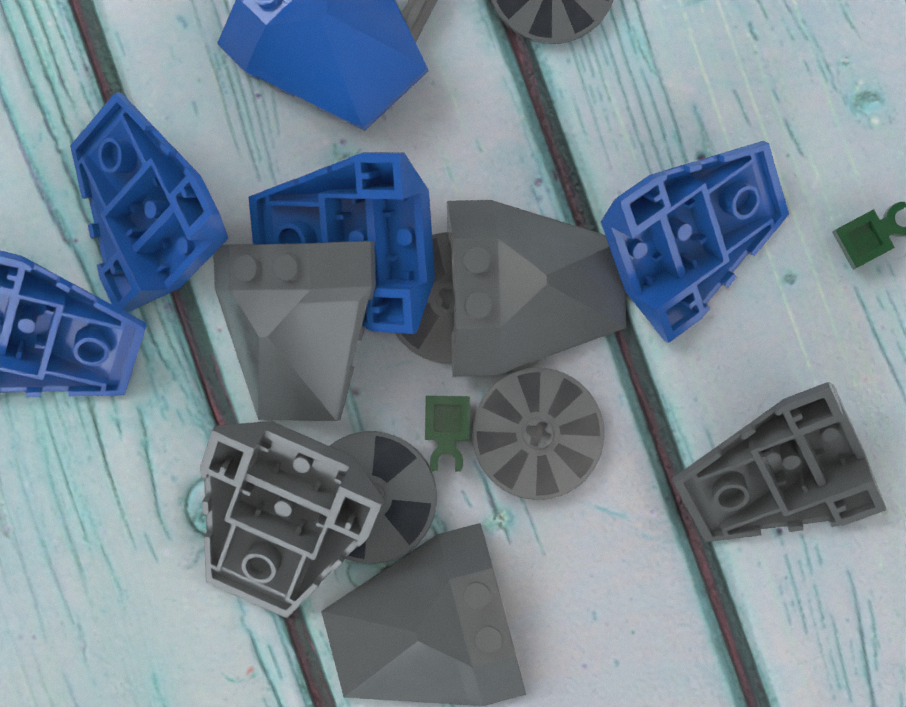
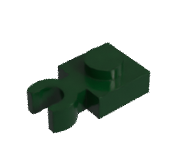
(869, 236)
(447, 421)

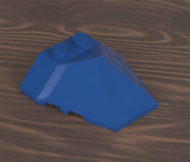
(331, 53)
(361, 200)
(145, 206)
(689, 231)
(61, 335)

